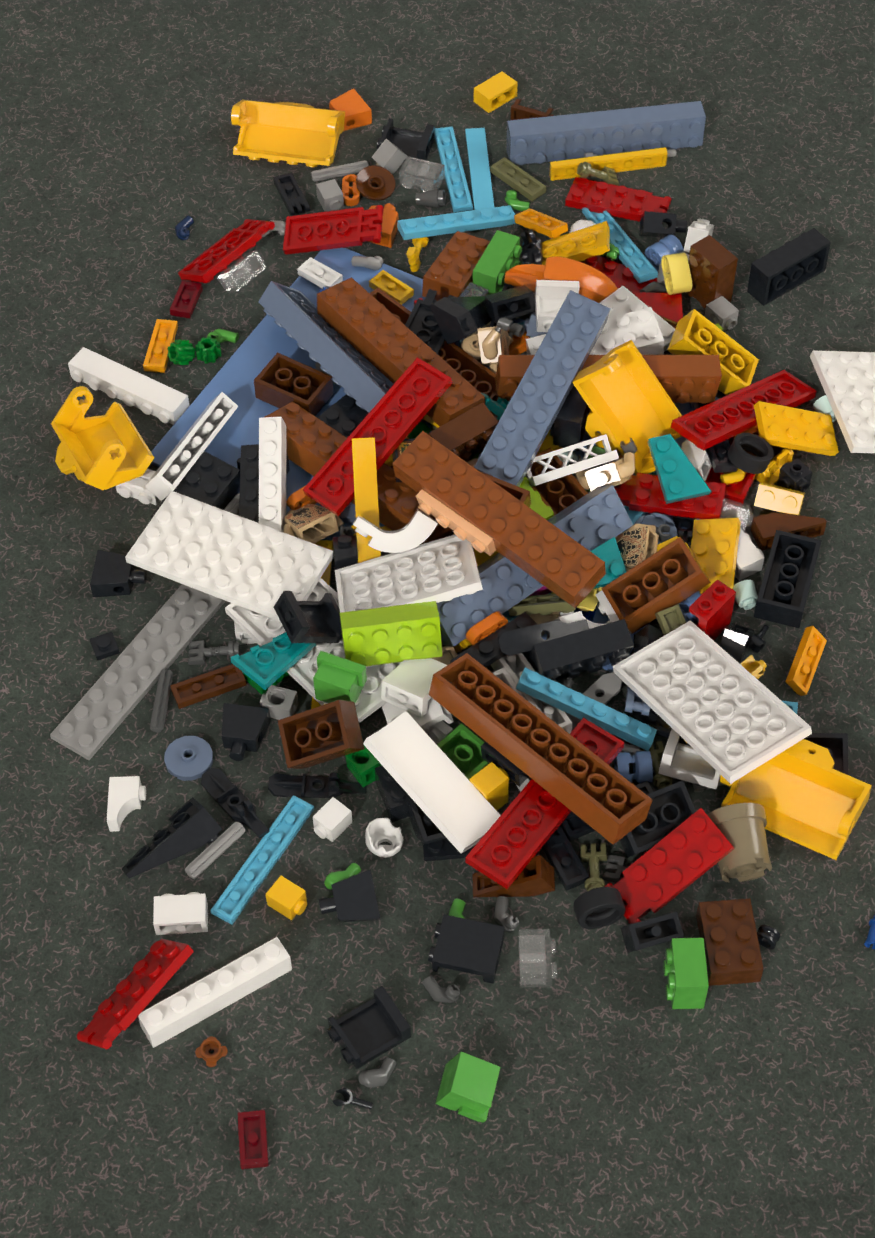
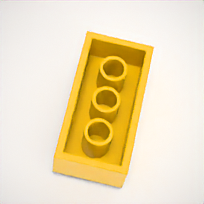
(701, 337)

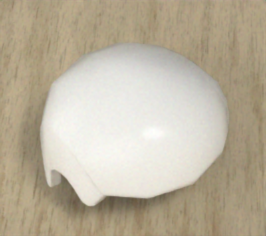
(381, 831)

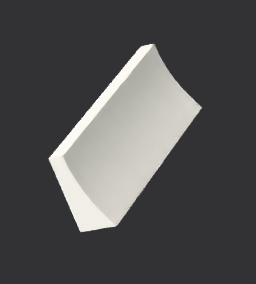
(433, 781)

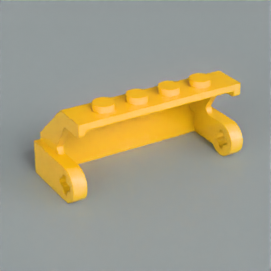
(287, 132)
(626, 403)
(99, 448)
(804, 797)

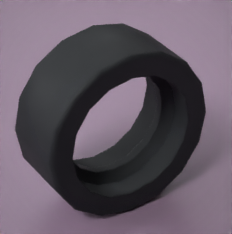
(745, 461)
(599, 907)

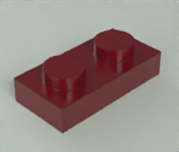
(186, 299)
(253, 1139)

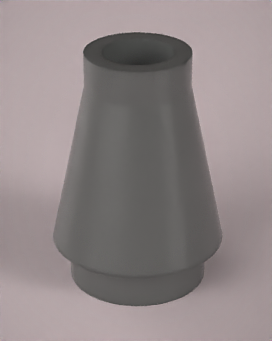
(431, 198)

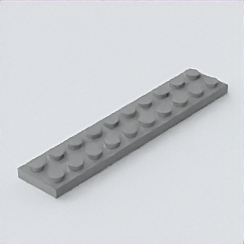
(135, 671)

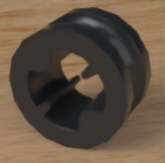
(768, 936)

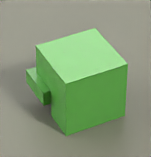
(338, 678)
(468, 1086)

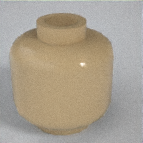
(471, 346)

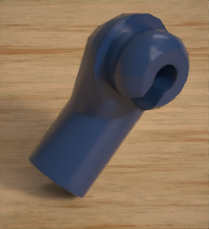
(182, 228)

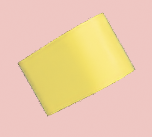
(676, 273)

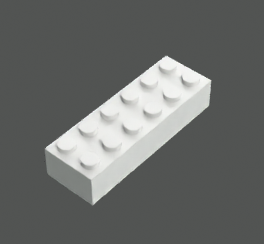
(636, 326)

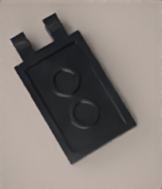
(423, 323)

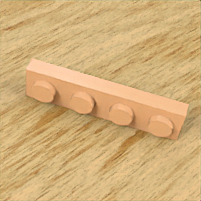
(461, 527)

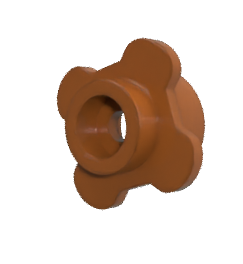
(211, 1043)

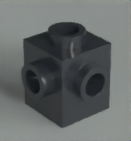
(795, 476)

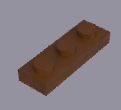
(207, 685)

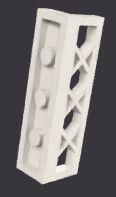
(576, 466)

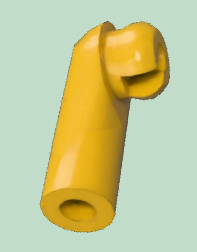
(733, 477)

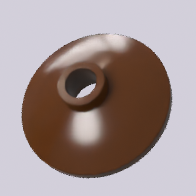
(375, 176)

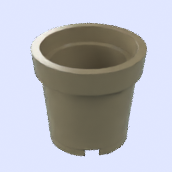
(745, 829)

